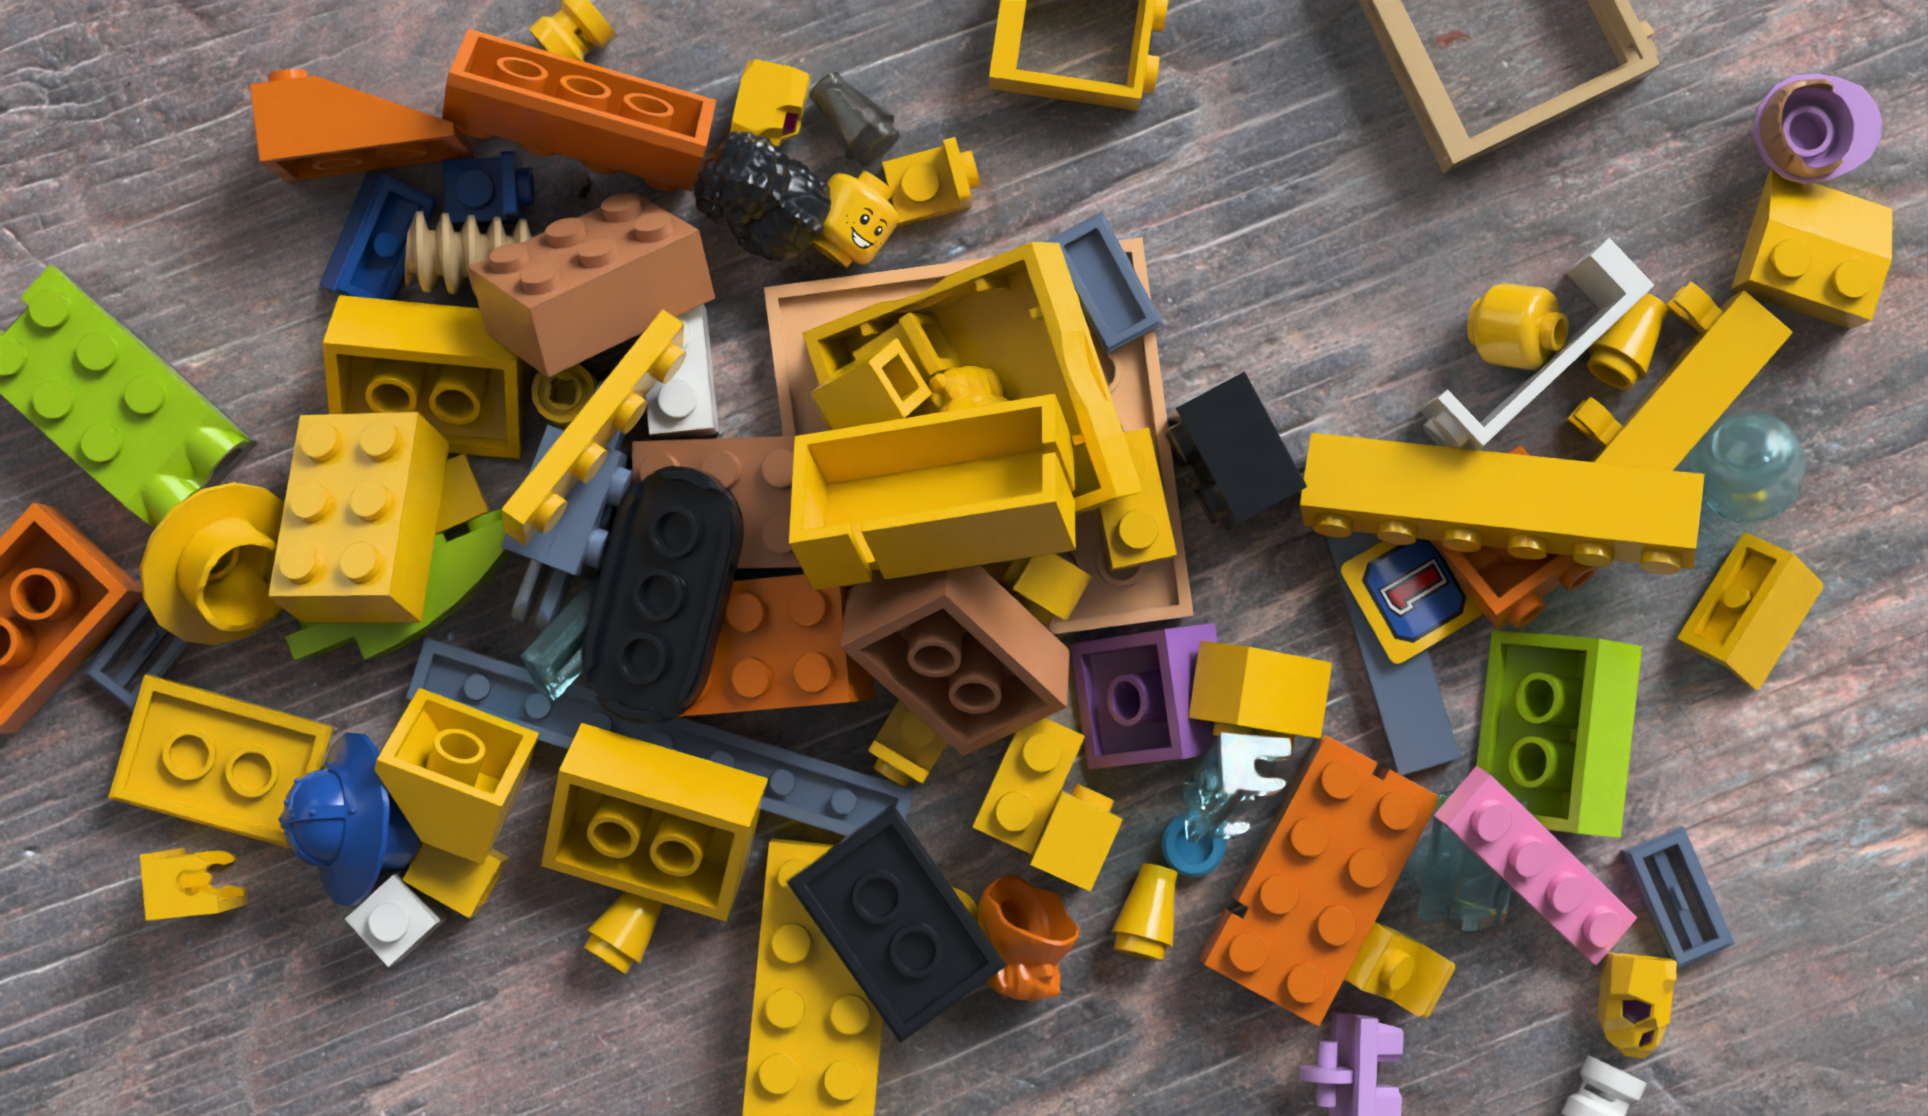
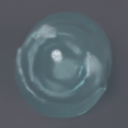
(1749, 466)

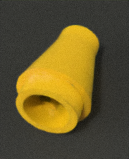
(1627, 347)
(1147, 915)
(624, 931)

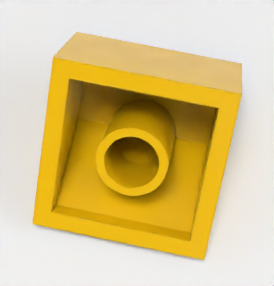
(1816, 252)
(455, 772)

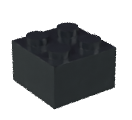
(1233, 452)

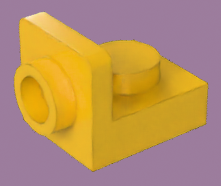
(931, 182)
(906, 747)
(1400, 970)

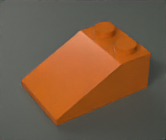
(330, 130)

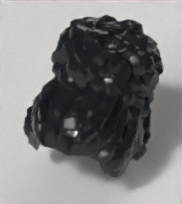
(762, 196)

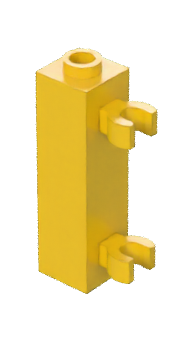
(1694, 389)

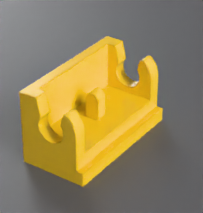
(180, 884)

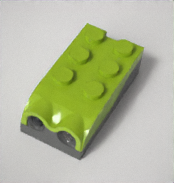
(114, 400)

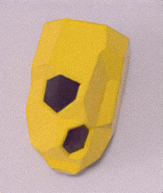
(771, 101)
(1635, 1001)

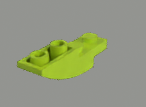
(455, 577)

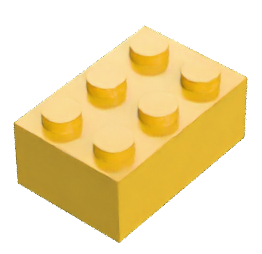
(359, 518)
(653, 821)

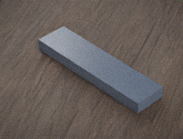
(1403, 693)

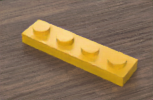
(580, 448)

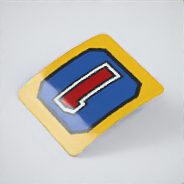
(1408, 596)

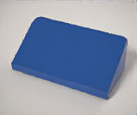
(374, 239)

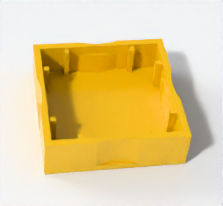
(1029, 329)

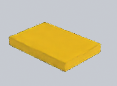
(215, 758)

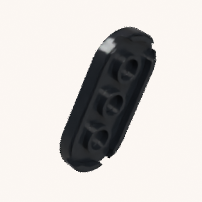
(662, 594)

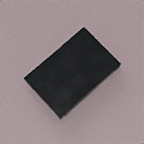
(896, 923)

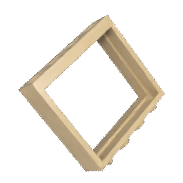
(1433, 108)

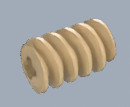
(450, 252)

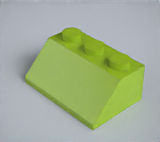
(1561, 726)

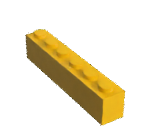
(1502, 502)

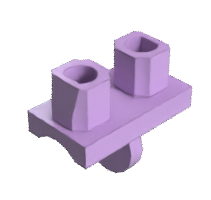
(1349, 1067)

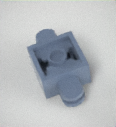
(579, 537)

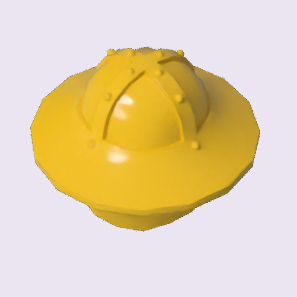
(214, 564)

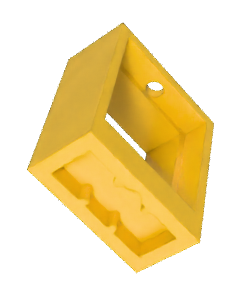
(1141, 69)

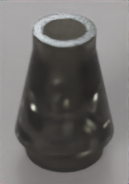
(856, 122)

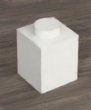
(396, 919)

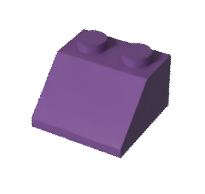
(1139, 695)

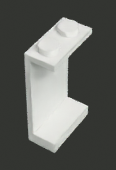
(1611, 285)

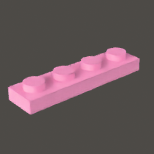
(1535, 865)

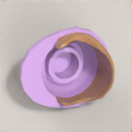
(1816, 127)

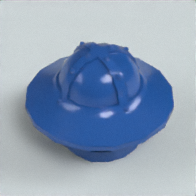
(347, 822)

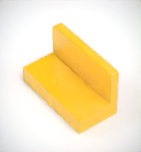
(1752, 609)

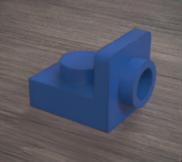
(488, 189)

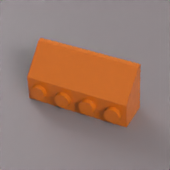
(577, 111)

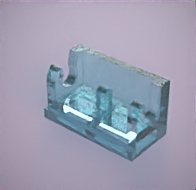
(1229, 777)
(1459, 883)

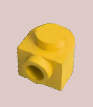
(1047, 585)

